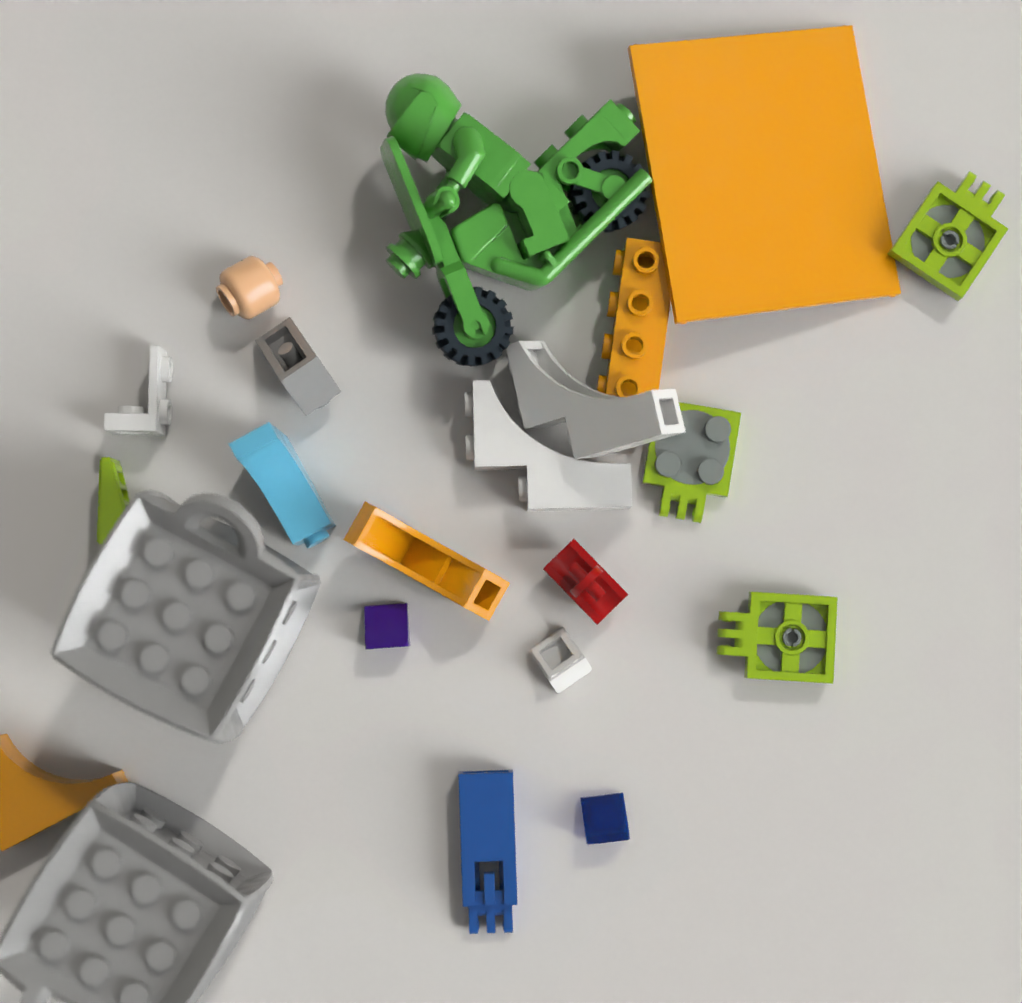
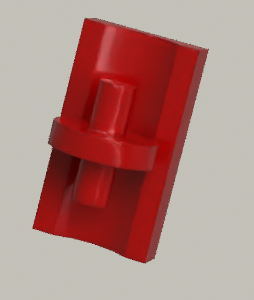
(585, 581)

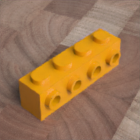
(639, 320)

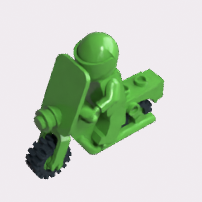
(526, 228)

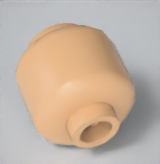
(249, 287)

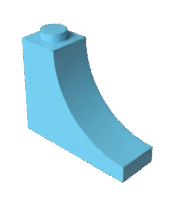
(285, 484)

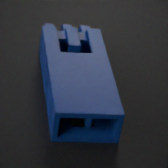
(488, 836)

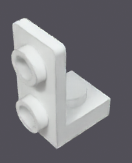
(132, 419)

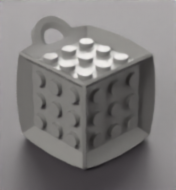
(186, 614)
(132, 905)

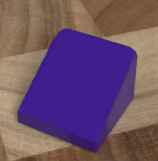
(386, 626)

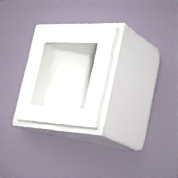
(560, 660)

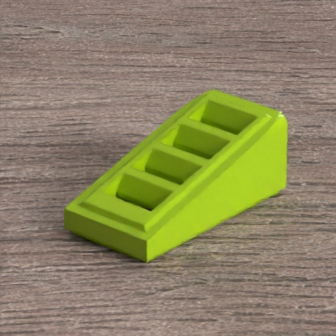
(112, 496)

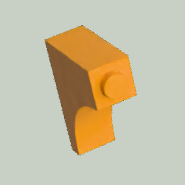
(37, 799)

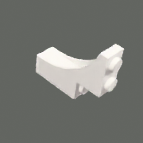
(594, 420)
(551, 478)

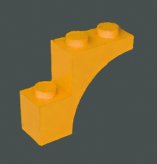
(426, 561)

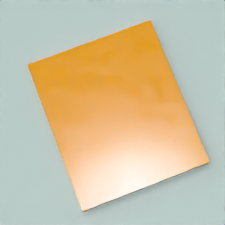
(763, 172)

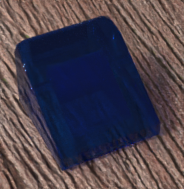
(604, 818)

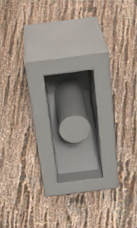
(298, 366)

